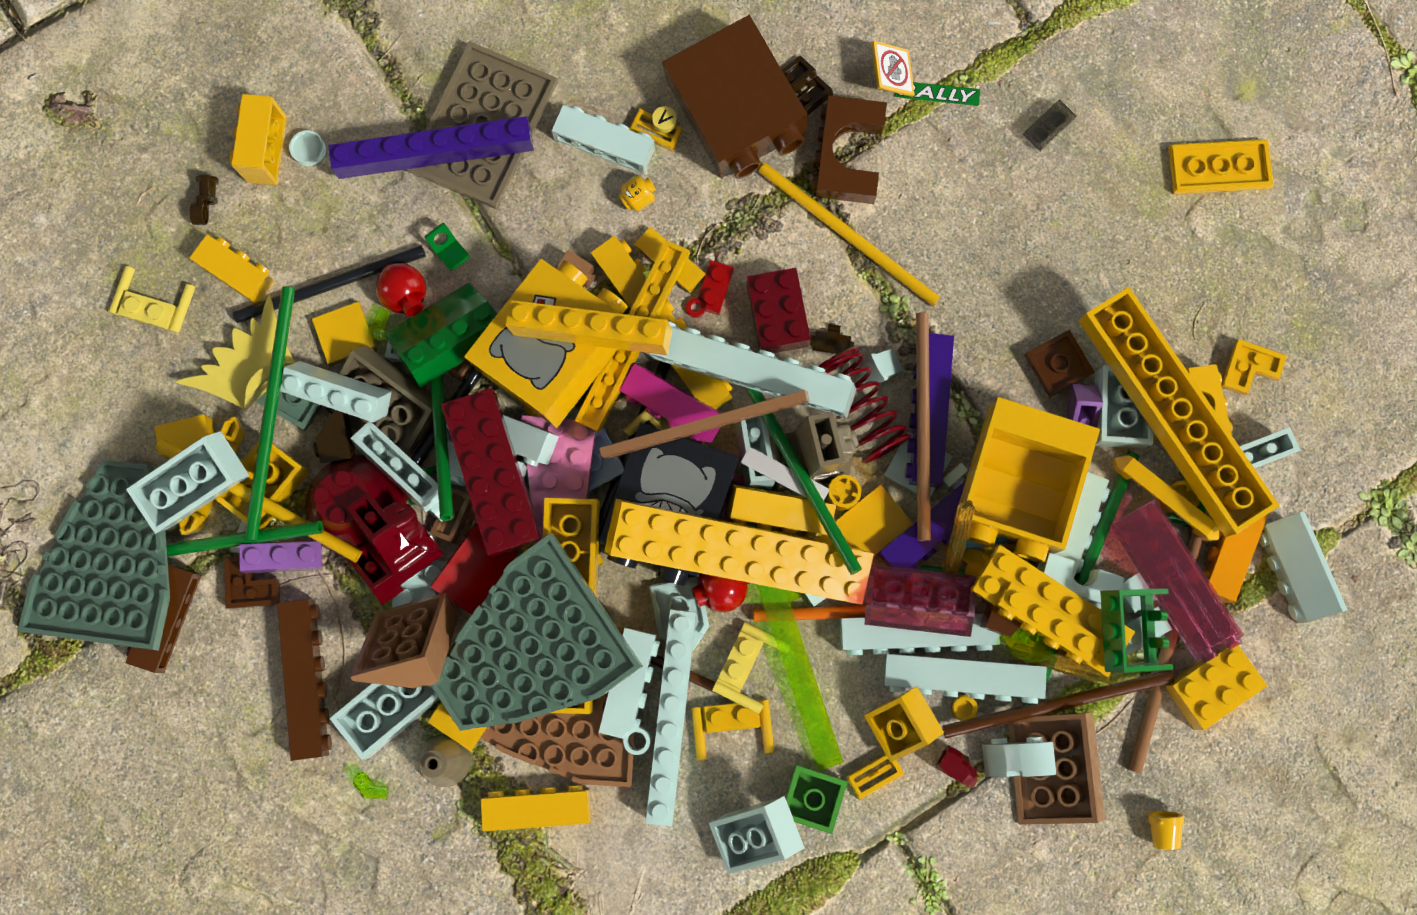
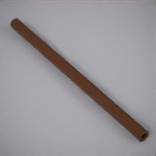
(1058, 704)

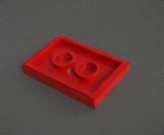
(471, 572)

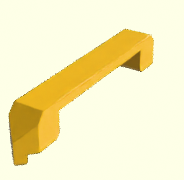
(234, 433)
(1132, 469)

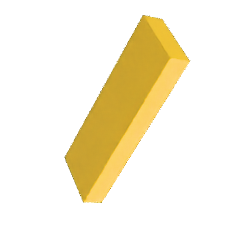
(651, 244)

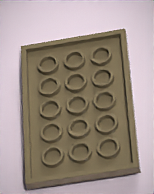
(481, 91)

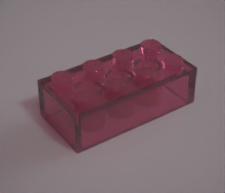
(920, 600)

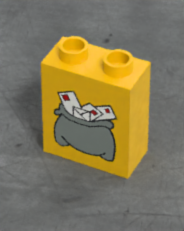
(542, 372)

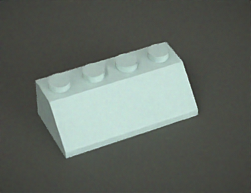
(1301, 568)

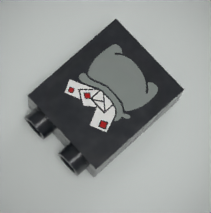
(676, 478)

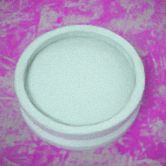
(307, 148)

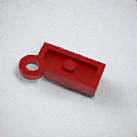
(713, 290)

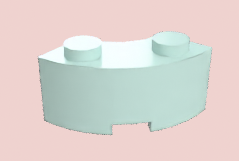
(1019, 758)

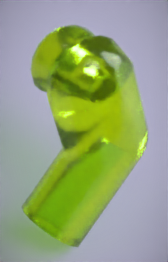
(377, 327)
(367, 788)

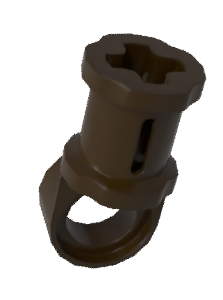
(205, 196)

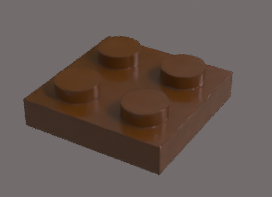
(1059, 363)

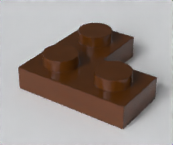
(244, 591)

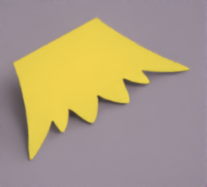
(245, 370)

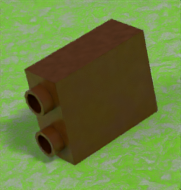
(736, 98)

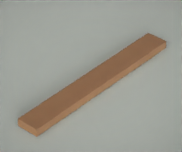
(705, 424)

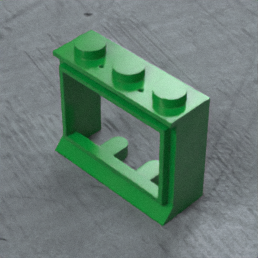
(1114, 631)

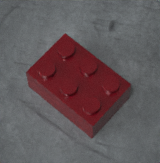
(778, 311)

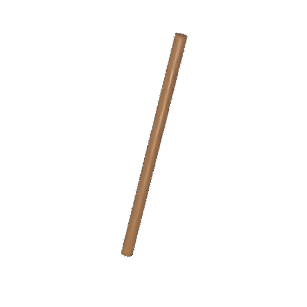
(1155, 694)

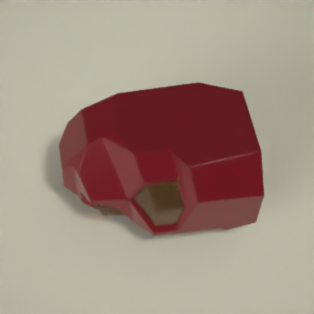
(957, 766)

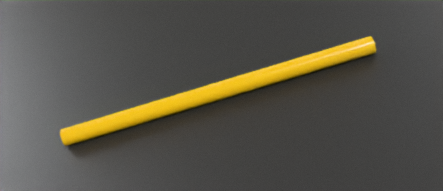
(849, 234)
(277, 511)

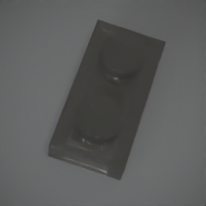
(1049, 125)

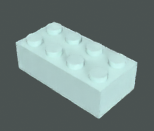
(187, 482)
(381, 715)

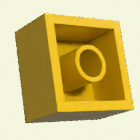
(904, 724)

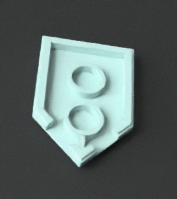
(677, 597)

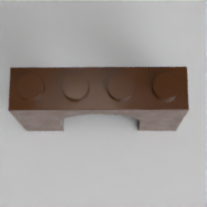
(833, 178)

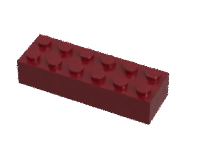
(491, 472)

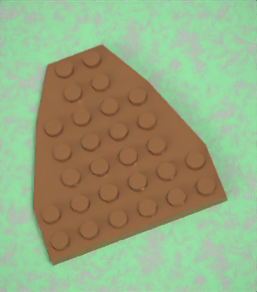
(569, 745)

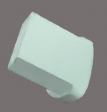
(883, 366)

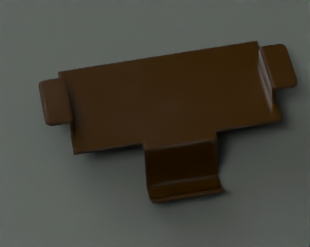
(831, 341)

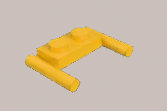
(729, 718)

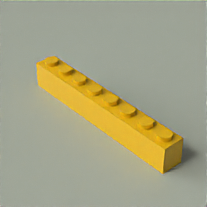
(629, 280)

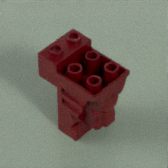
(395, 546)

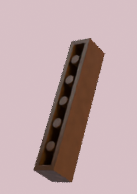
(303, 679)

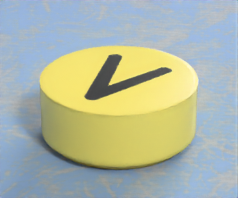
(664, 119)

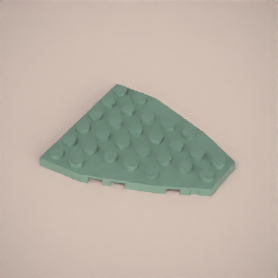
(104, 571)
(533, 645)

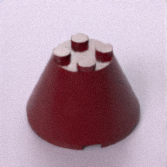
(341, 485)

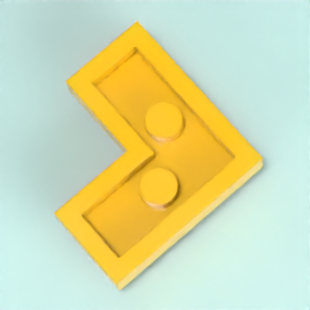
(1248, 360)

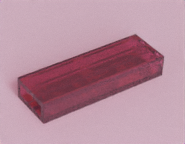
(1169, 564)

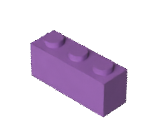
(281, 557)

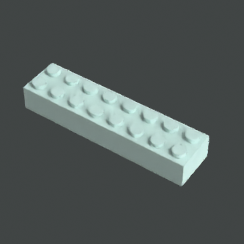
(758, 371)

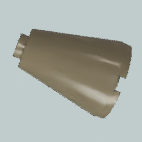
(444, 761)

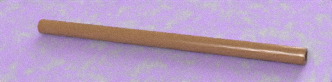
(923, 427)

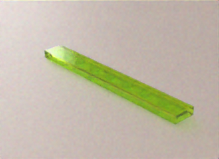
(801, 677)

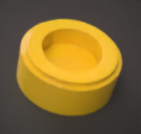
(964, 707)

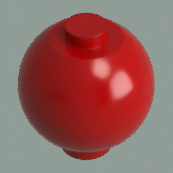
(401, 289)
(719, 593)

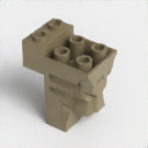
(820, 447)

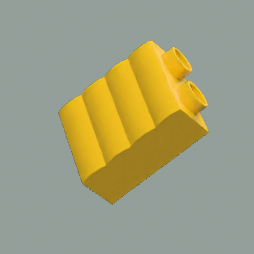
(1027, 478)

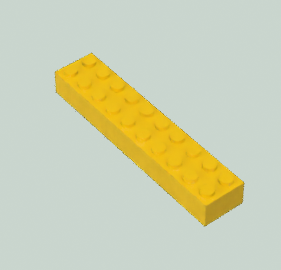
(1178, 413)
(734, 551)

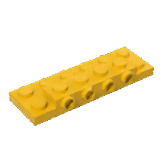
(1044, 608)

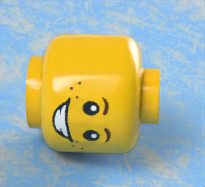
(637, 193)

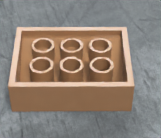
(407, 644)
(1076, 789)

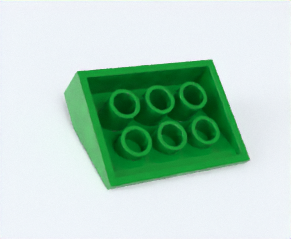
(441, 333)

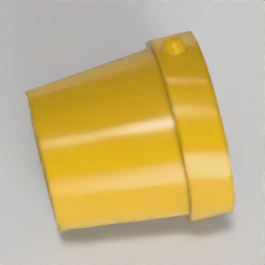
(1166, 829)

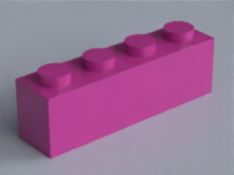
(666, 401)

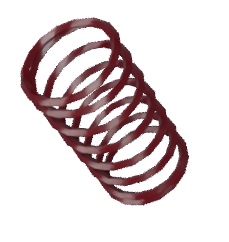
(895, 441)

